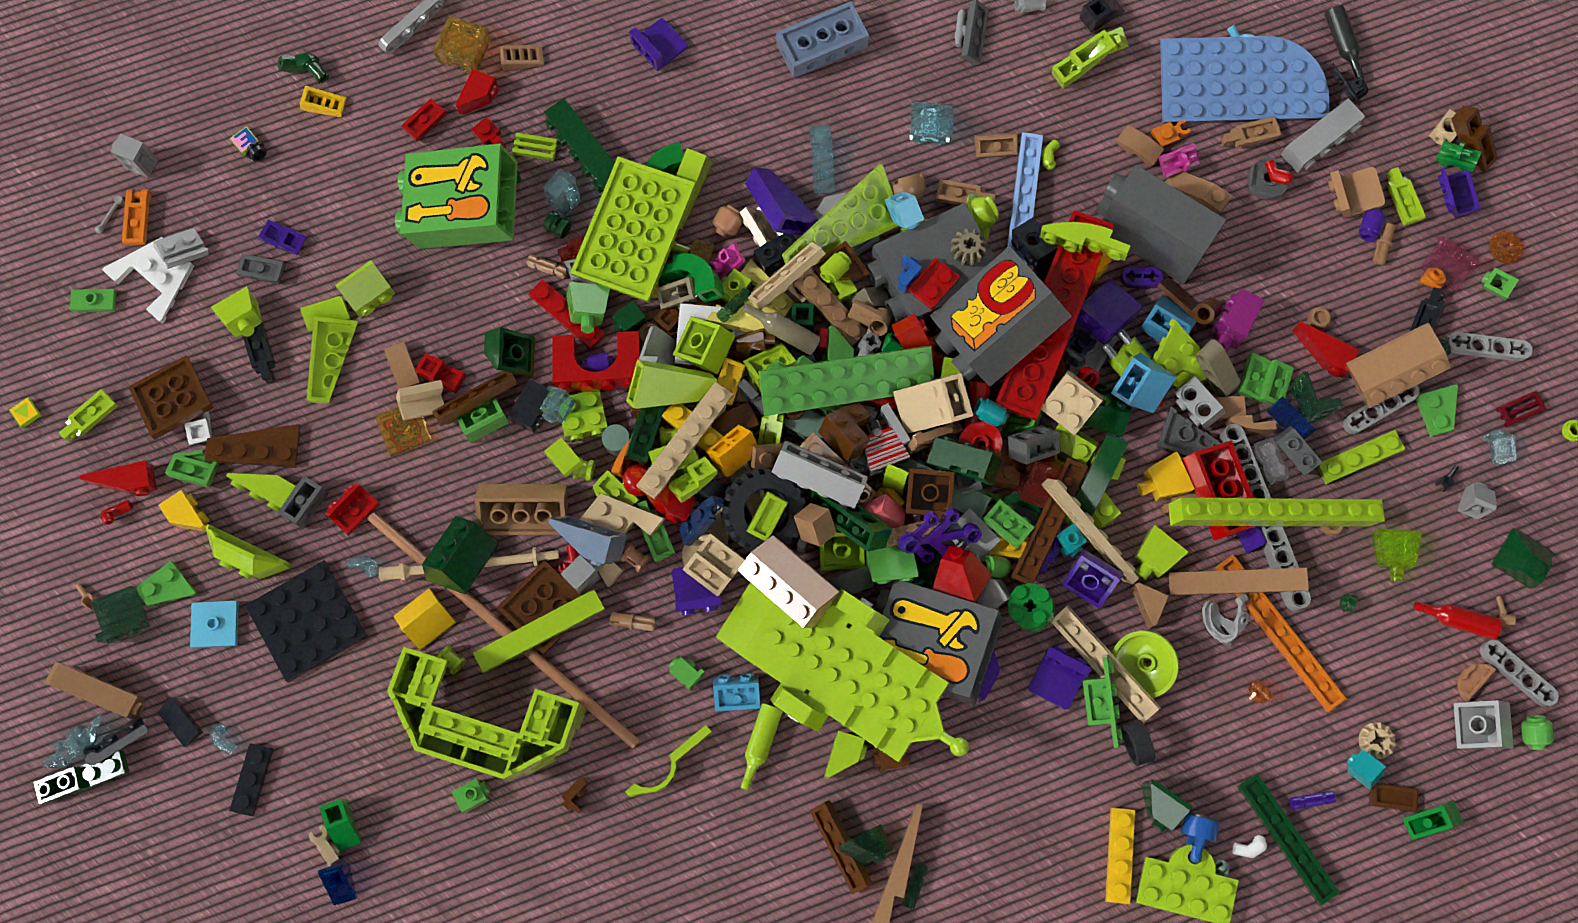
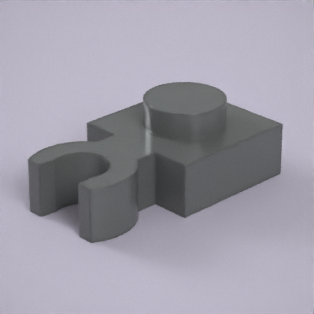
(750, 392)

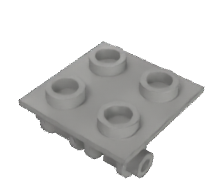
(980, 548)

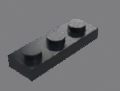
(251, 780)

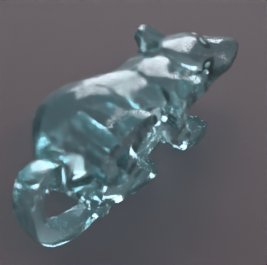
(74, 744)

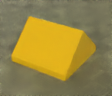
(424, 619)

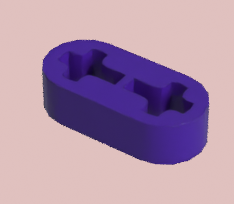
(1141, 280)

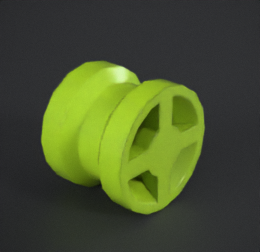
(585, 471)

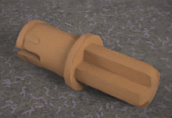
(1383, 244)
(632, 621)

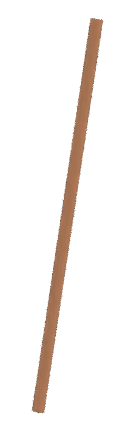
(498, 625)

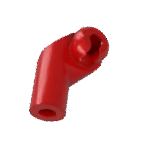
(1278, 175)
(109, 514)
(572, 555)

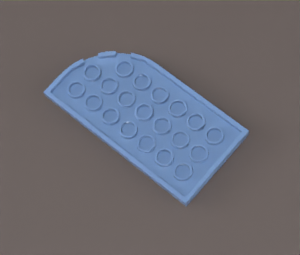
(1240, 80)

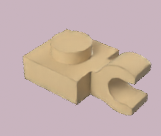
(328, 851)

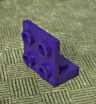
(658, 43)

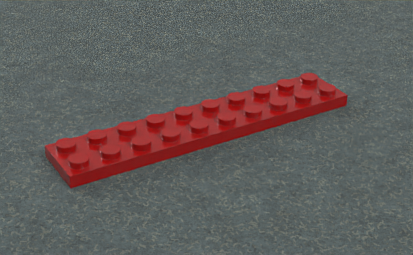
(1069, 281)

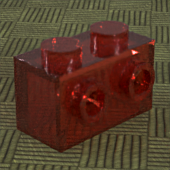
(1038, 472)

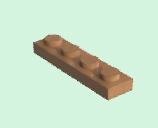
(829, 306)

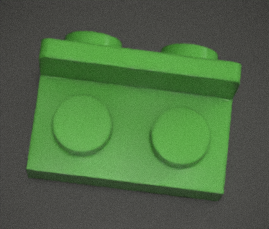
(1008, 523)

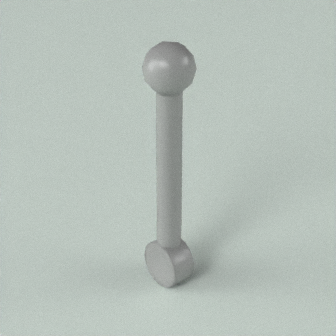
(118, 201)

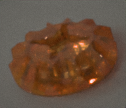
(1501, 253)

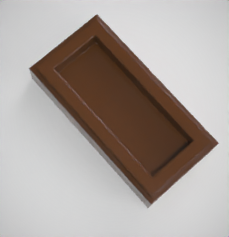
(1394, 797)

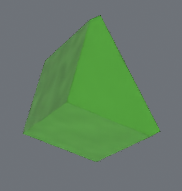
(482, 420)

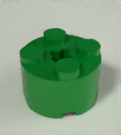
(1024, 597)

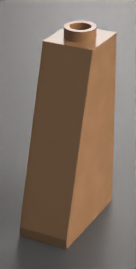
(95, 690)

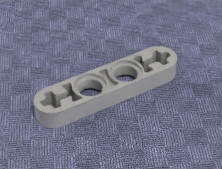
(410, 25)
(1488, 346)
(1382, 411)
(1520, 671)

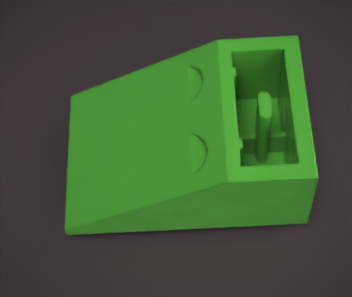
(891, 564)

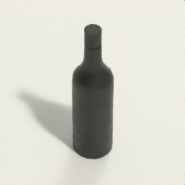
(1344, 37)

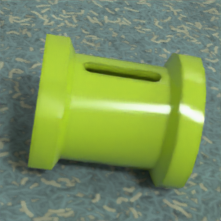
(666, 435)
(455, 662)

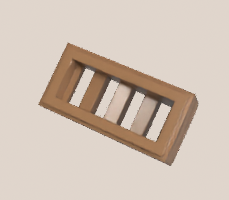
(513, 50)

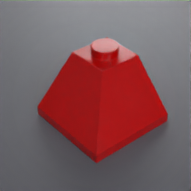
(961, 575)

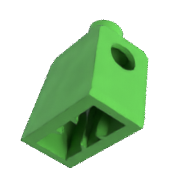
(587, 304)

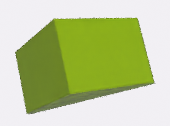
(563, 457)

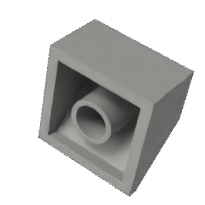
(1483, 725)

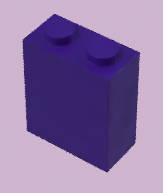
(1108, 311)

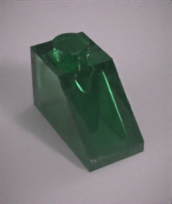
(868, 846)

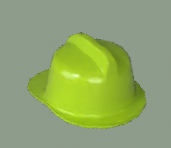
(983, 211)

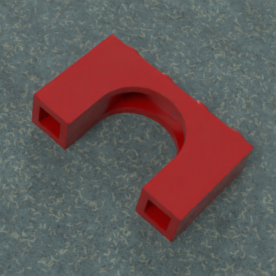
(571, 377)

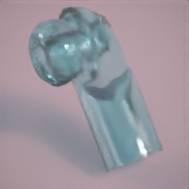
(219, 741)

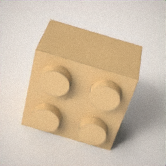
(1071, 402)

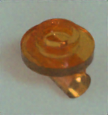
(1259, 692)

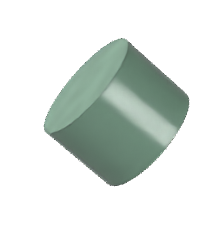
(615, 438)

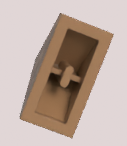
(1150, 603)

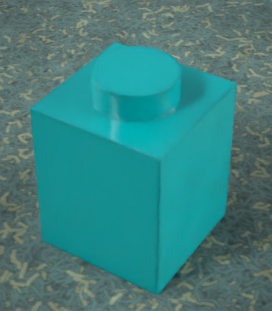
(1365, 768)

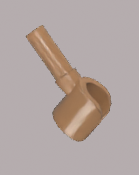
(87, 599)
(1507, 619)

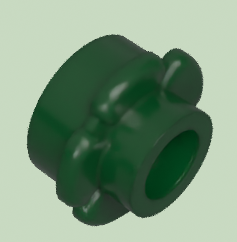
(1348, 602)

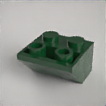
(1111, 414)

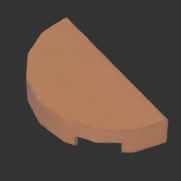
(1473, 678)

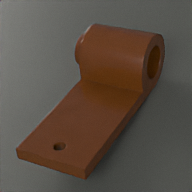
(1202, 313)

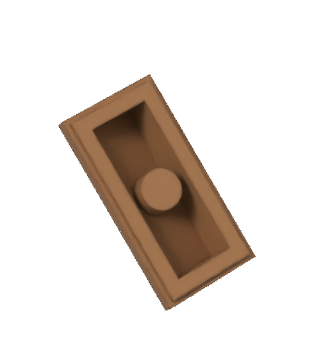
(996, 144)

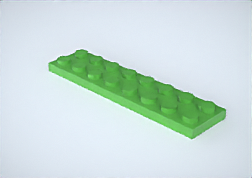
(844, 380)

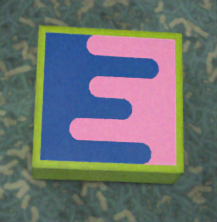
(243, 139)

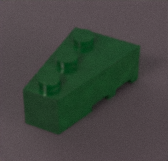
(964, 460)

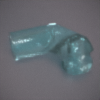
(365, 563)

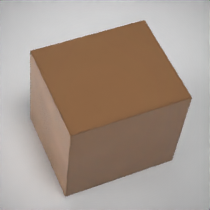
(815, 524)

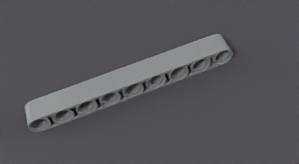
(1258, 486)

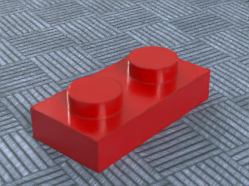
(423, 120)

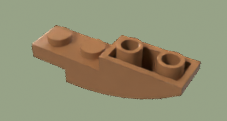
(817, 446)

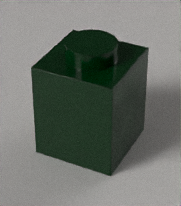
(803, 315)
(628, 318)

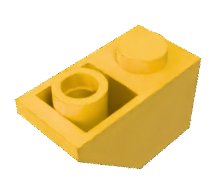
(182, 512)

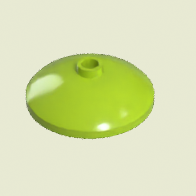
(1143, 644)

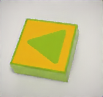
(25, 412)

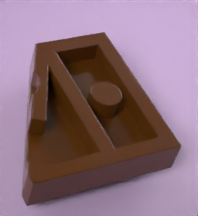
(857, 268)

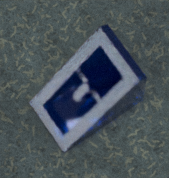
(338, 883)

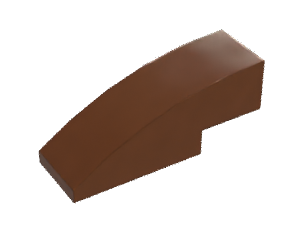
(1475, 135)

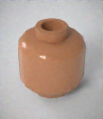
(727, 221)

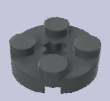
(1259, 186)

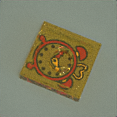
(401, 434)

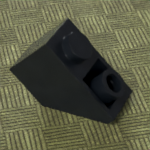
(1099, 12)

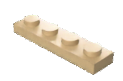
(786, 276)

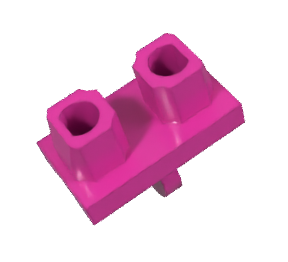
(1179, 160)
(727, 261)

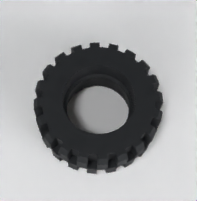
(740, 491)

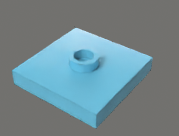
(214, 624)

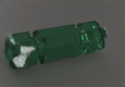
(733, 305)
(915, 885)

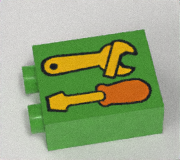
(458, 196)

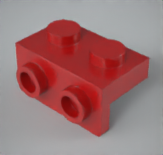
(352, 508)

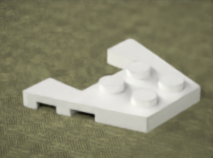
(152, 268)

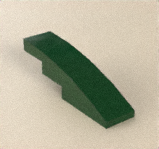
(1100, 473)

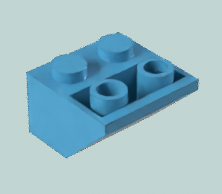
(1158, 320)
(1143, 383)

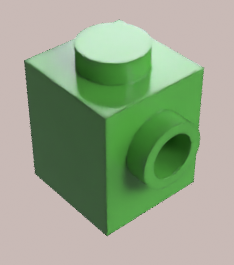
(471, 795)

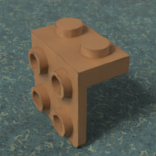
(1356, 191)

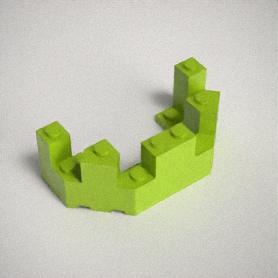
(473, 743)

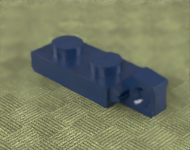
(700, 520)

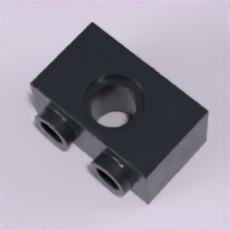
(1028, 234)

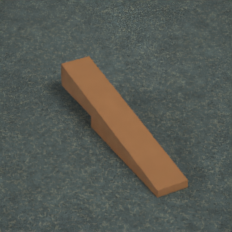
(899, 873)

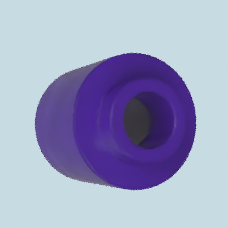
(1372, 225)
(597, 362)

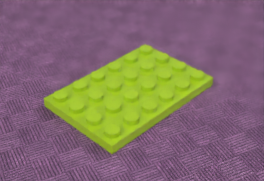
(633, 229)

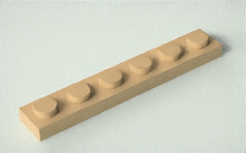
(684, 440)
(1084, 523)
(1092, 650)

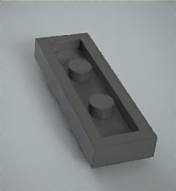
(975, 32)

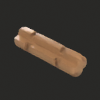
(547, 266)

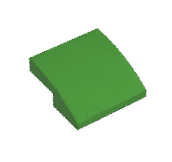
(1264, 379)

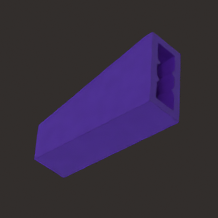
(779, 204)

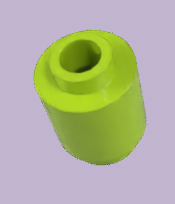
(835, 267)

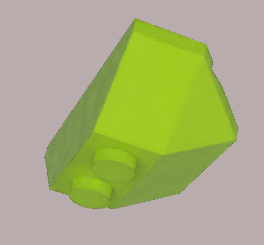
(243, 556)

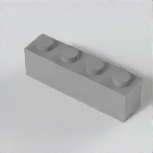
(1323, 135)
(819, 474)

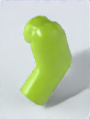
(1047, 155)

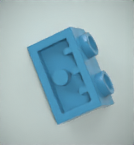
(736, 692)

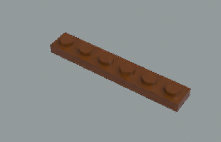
(1048, 526)

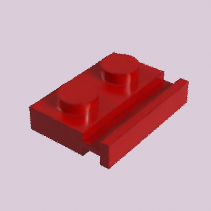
(933, 283)

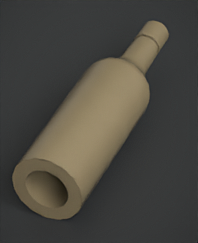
(785, 329)

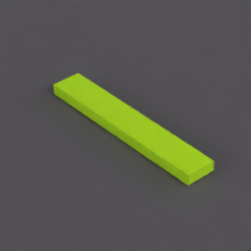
(538, 631)

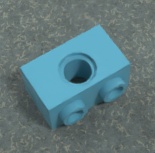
(904, 210)

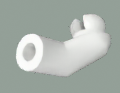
(1252, 850)

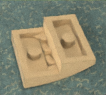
(714, 564)

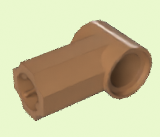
(876, 319)

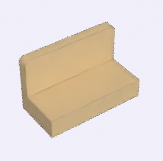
(420, 399)

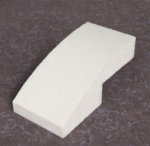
(199, 429)

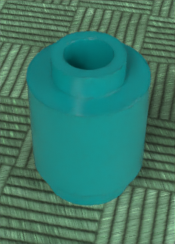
(990, 412)

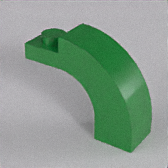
(667, 158)
(706, 281)

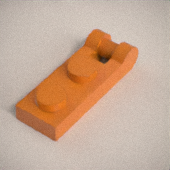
(136, 217)

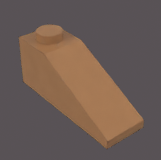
(1200, 190)

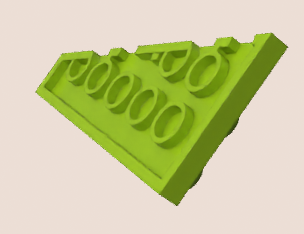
(853, 219)

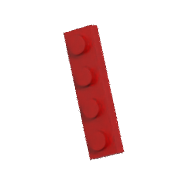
(558, 308)

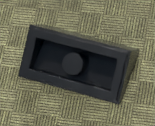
(179, 721)

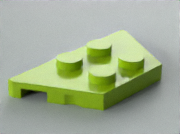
(1178, 355)

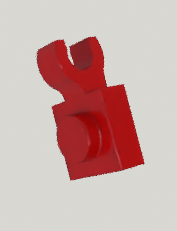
(487, 132)

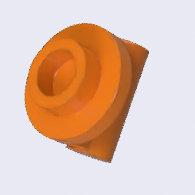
(1433, 278)

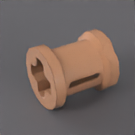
(635, 558)

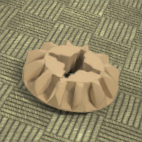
(1367, 735)

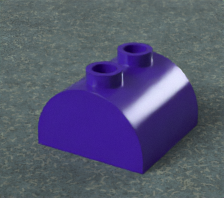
(1092, 578)

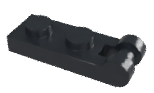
(115, 741)

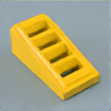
(313, 107)

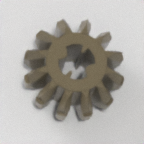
(961, 242)

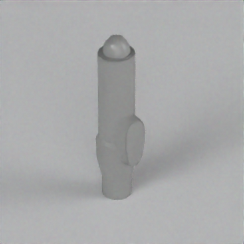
(960, 28)

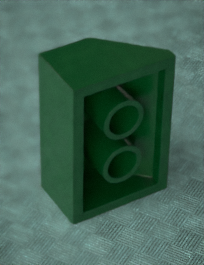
(459, 555)

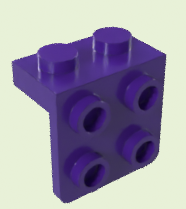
(1460, 191)
(692, 595)
(1058, 677)

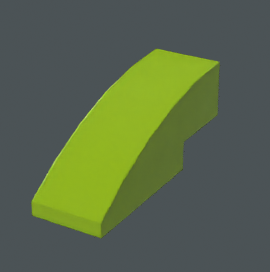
(1083, 59)

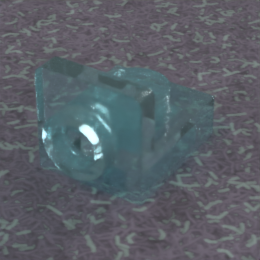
(1501, 446)

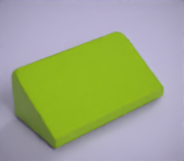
(330, 308)

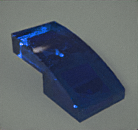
(1288, 416)

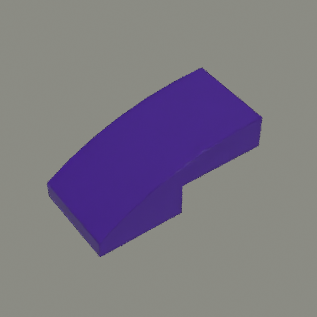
(282, 237)

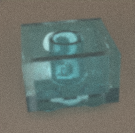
(931, 122)

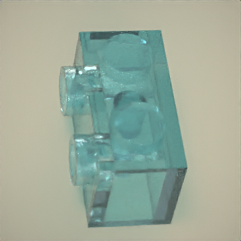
(562, 192)

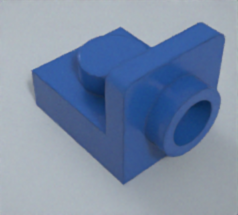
(906, 277)

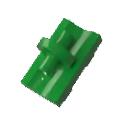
(1458, 156)

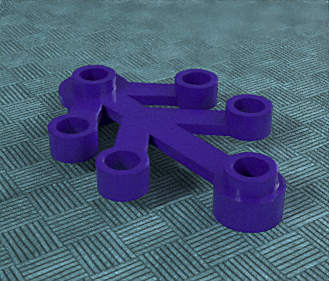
(912, 541)

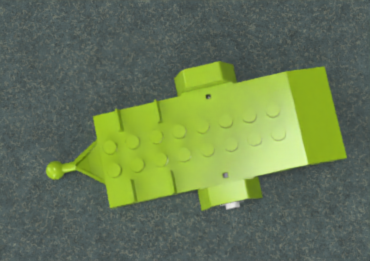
(841, 672)

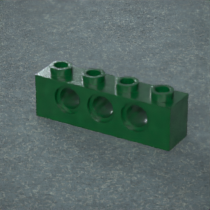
(855, 523)

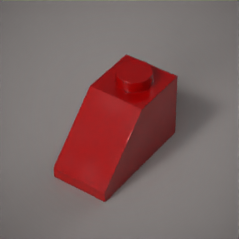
(477, 92)

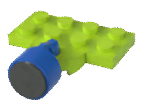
(1189, 879)

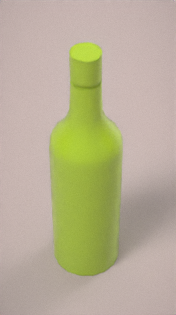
(760, 741)

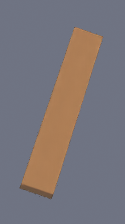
(1238, 581)

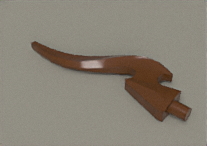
(745, 343)

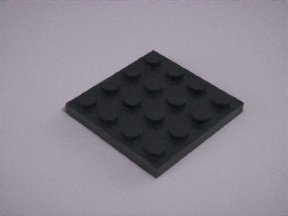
(306, 621)

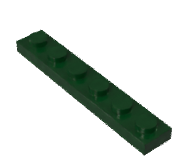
(1288, 839)

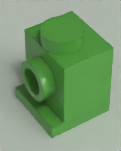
(1508, 283)
(686, 672)

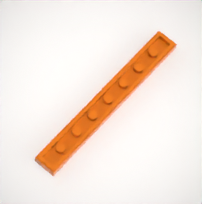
(1289, 644)

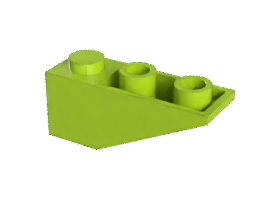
(269, 487)

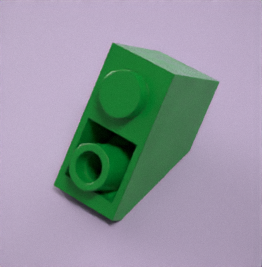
(340, 824)

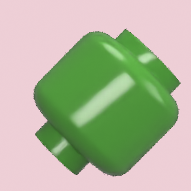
(1537, 732)

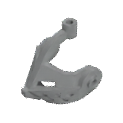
(1214, 620)

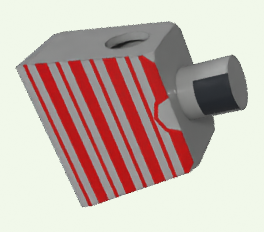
(883, 449)

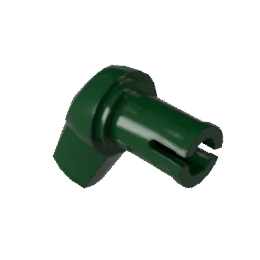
(302, 64)

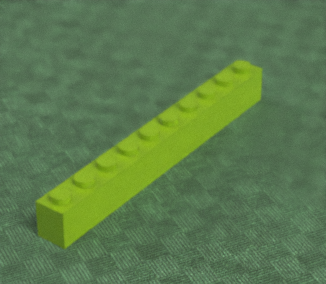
(1275, 512)

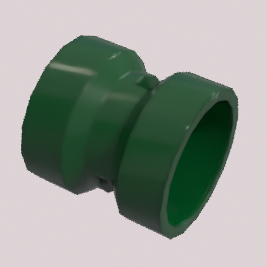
(557, 224)

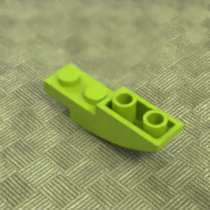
(1076, 235)

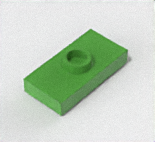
(93, 300)

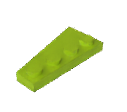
(328, 351)

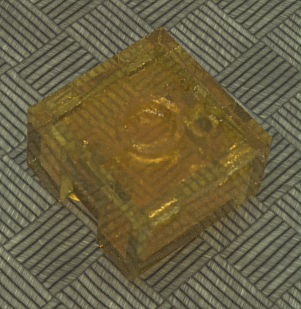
(462, 44)

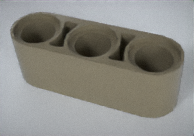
(1218, 368)

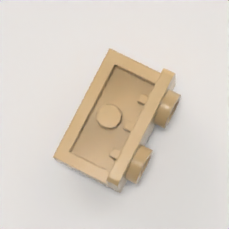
(758, 225)

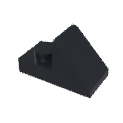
(1078, 347)

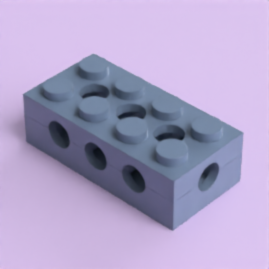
(822, 39)

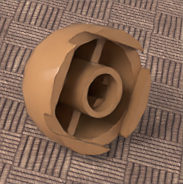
(911, 184)

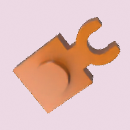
(1168, 134)

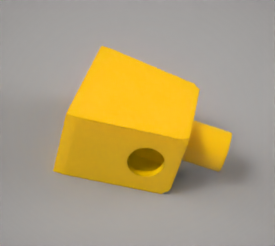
(1166, 479)

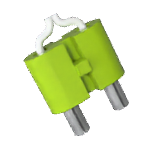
(1120, 359)

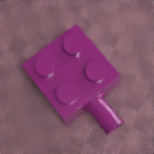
(1237, 318)

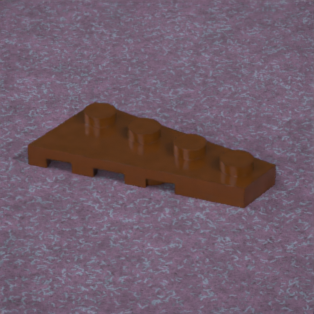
(261, 447)

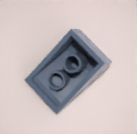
(590, 540)

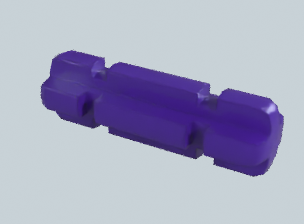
(1312, 800)

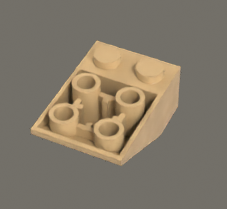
(933, 403)

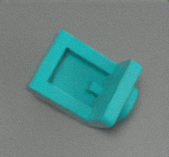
(1071, 540)

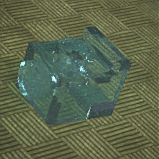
(557, 405)

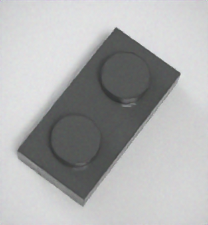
(260, 269)

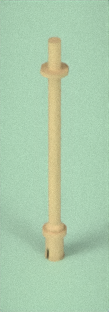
(403, 571)

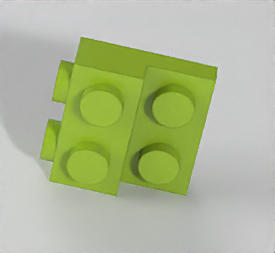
(585, 417)

